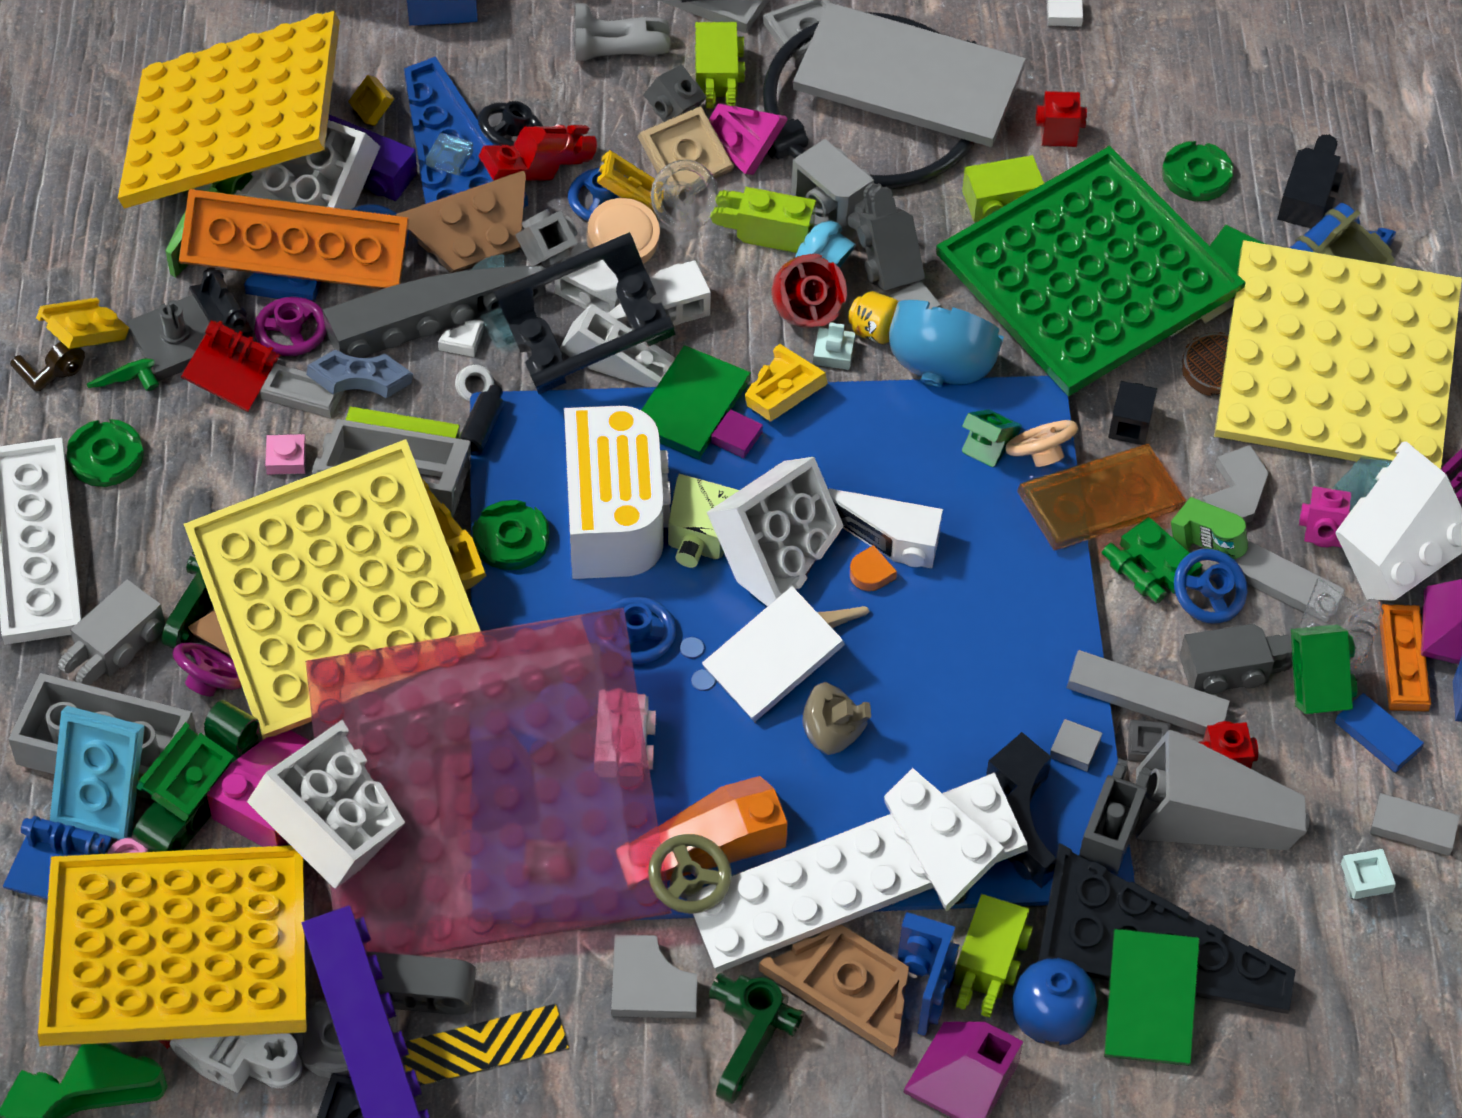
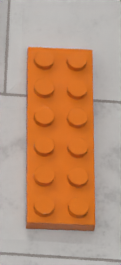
(293, 240)

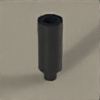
(483, 418)

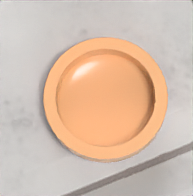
(624, 216)

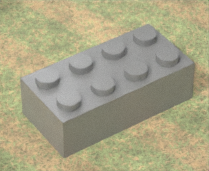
(37, 728)

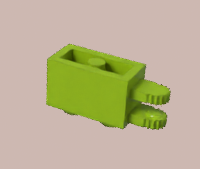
(717, 60)
(990, 951)

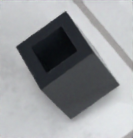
(1132, 413)

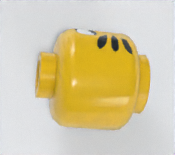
(872, 316)

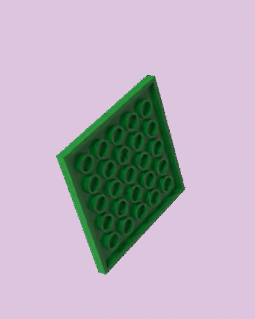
(1089, 270)

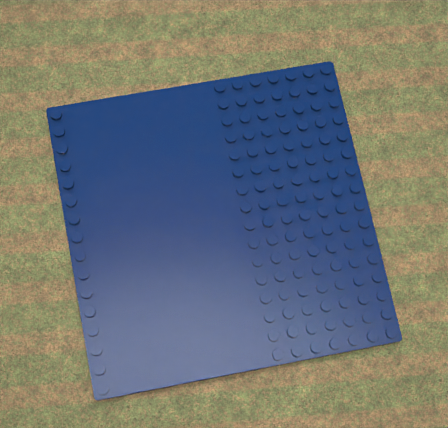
(944, 656)

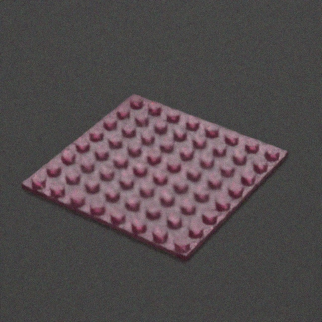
(513, 783)

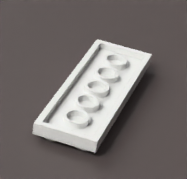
(36, 544)

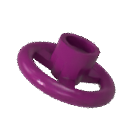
(289, 317)
(208, 670)

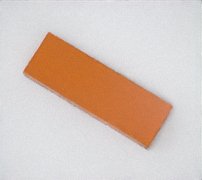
(1403, 664)

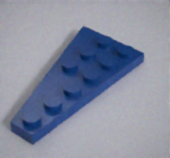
(439, 109)

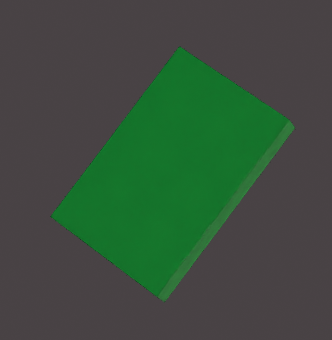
(694, 400)
(1151, 997)

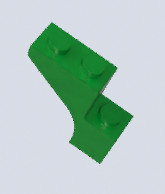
(96, 1079)

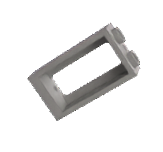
(432, 454)

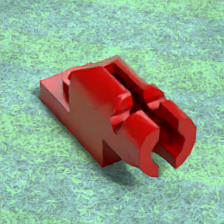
(540, 152)

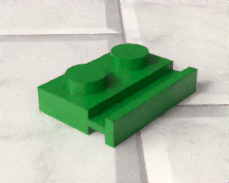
(185, 772)

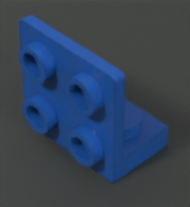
(929, 950)

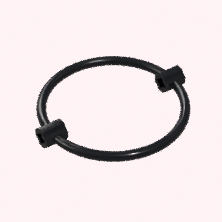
(793, 136)

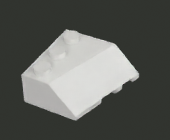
(777, 528)

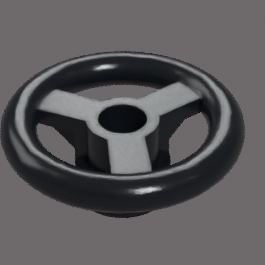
(515, 117)

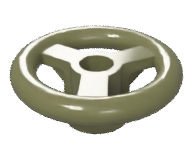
(685, 888)

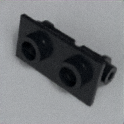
(219, 303)

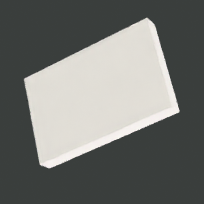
(773, 653)

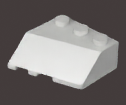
(321, 178)
(1402, 527)
(328, 806)

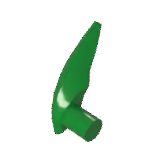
(137, 369)

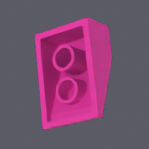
(235, 786)

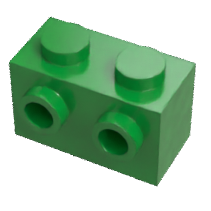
(1323, 668)

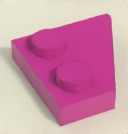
(746, 134)

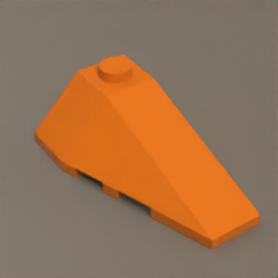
(738, 817)

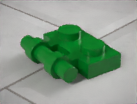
(1155, 552)

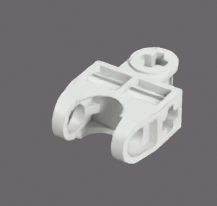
(235, 1058)

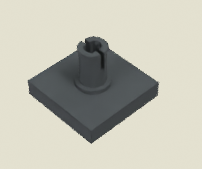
(170, 335)

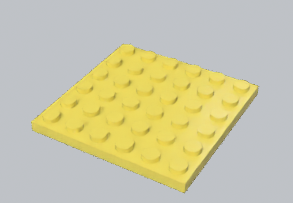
(1338, 355)
(327, 573)

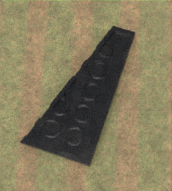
(1092, 902)

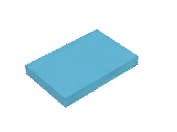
(96, 772)

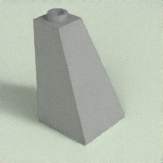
(1215, 800)

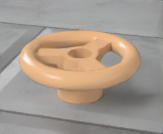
(1043, 442)

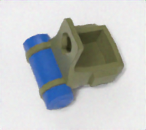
(1344, 237)

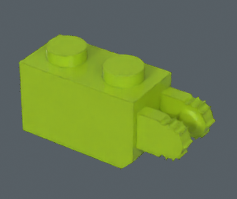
(765, 217)

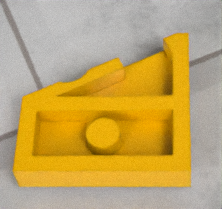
(783, 384)

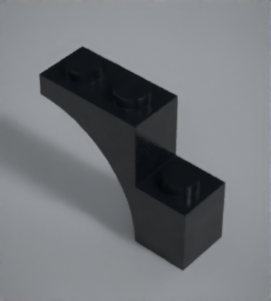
(1021, 771)

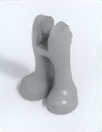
(617, 37)

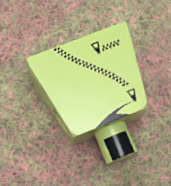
(688, 521)

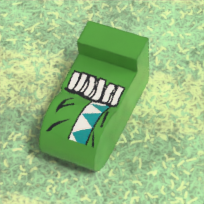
(1210, 528)

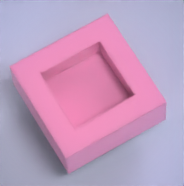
(285, 454)

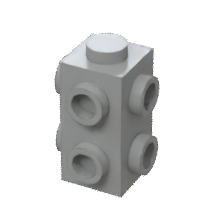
(547, 238)

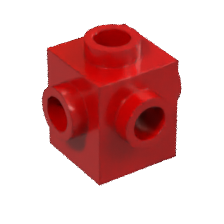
(1232, 741)

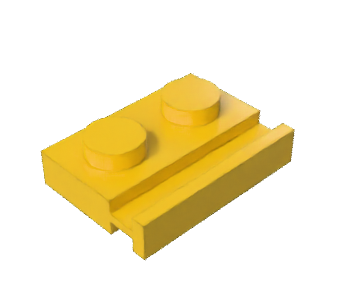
(82, 323)

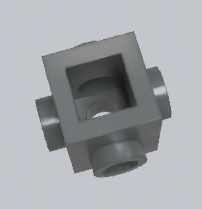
(674, 93)

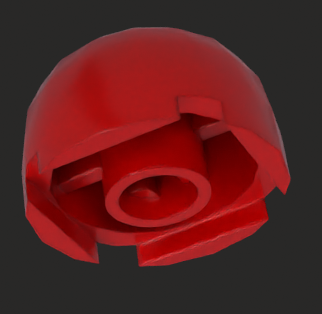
(809, 291)

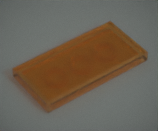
(1101, 496)

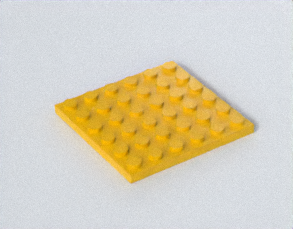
(231, 109)
(173, 946)

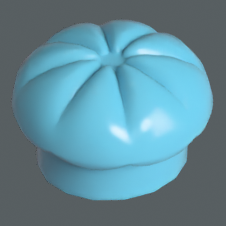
(828, 242)

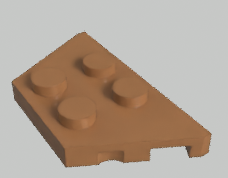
(471, 223)
(847, 982)

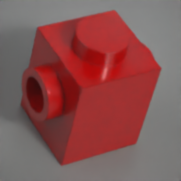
(1061, 118)

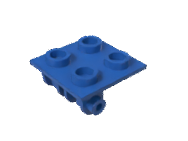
(47, 839)

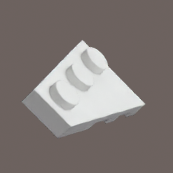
(943, 837)

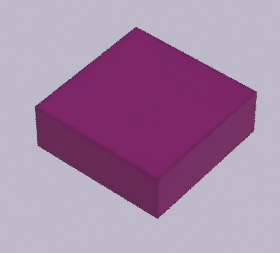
(737, 433)

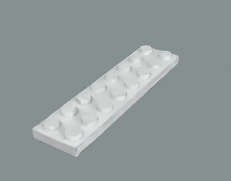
(836, 880)

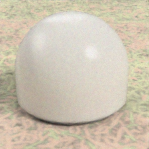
(472, 370)

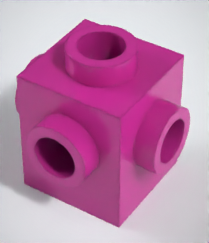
(1324, 516)

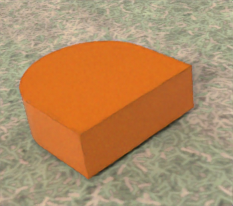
(871, 570)

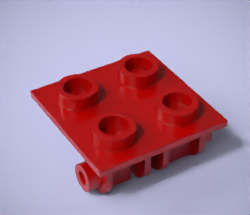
(230, 365)

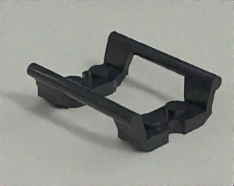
(634, 293)

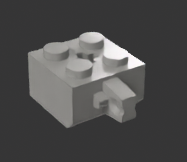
(834, 183)

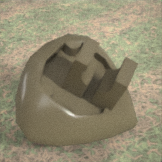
(833, 719)

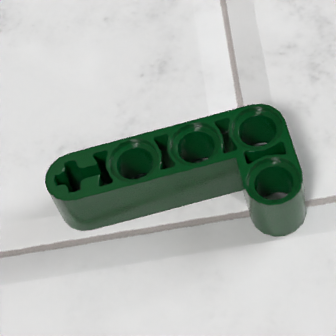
(165, 831)

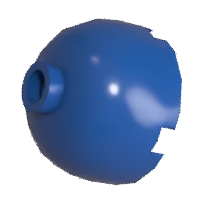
(1054, 1001)

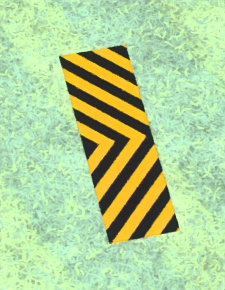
(485, 1045)

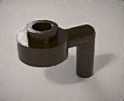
(59, 363)

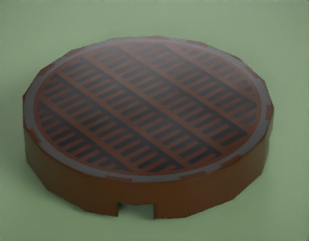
(1205, 361)

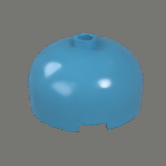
(943, 343)

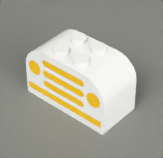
(615, 491)

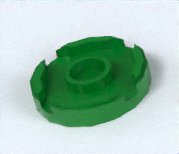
(1197, 171)
(104, 453)
(511, 535)

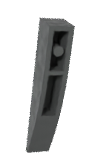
(417, 308)

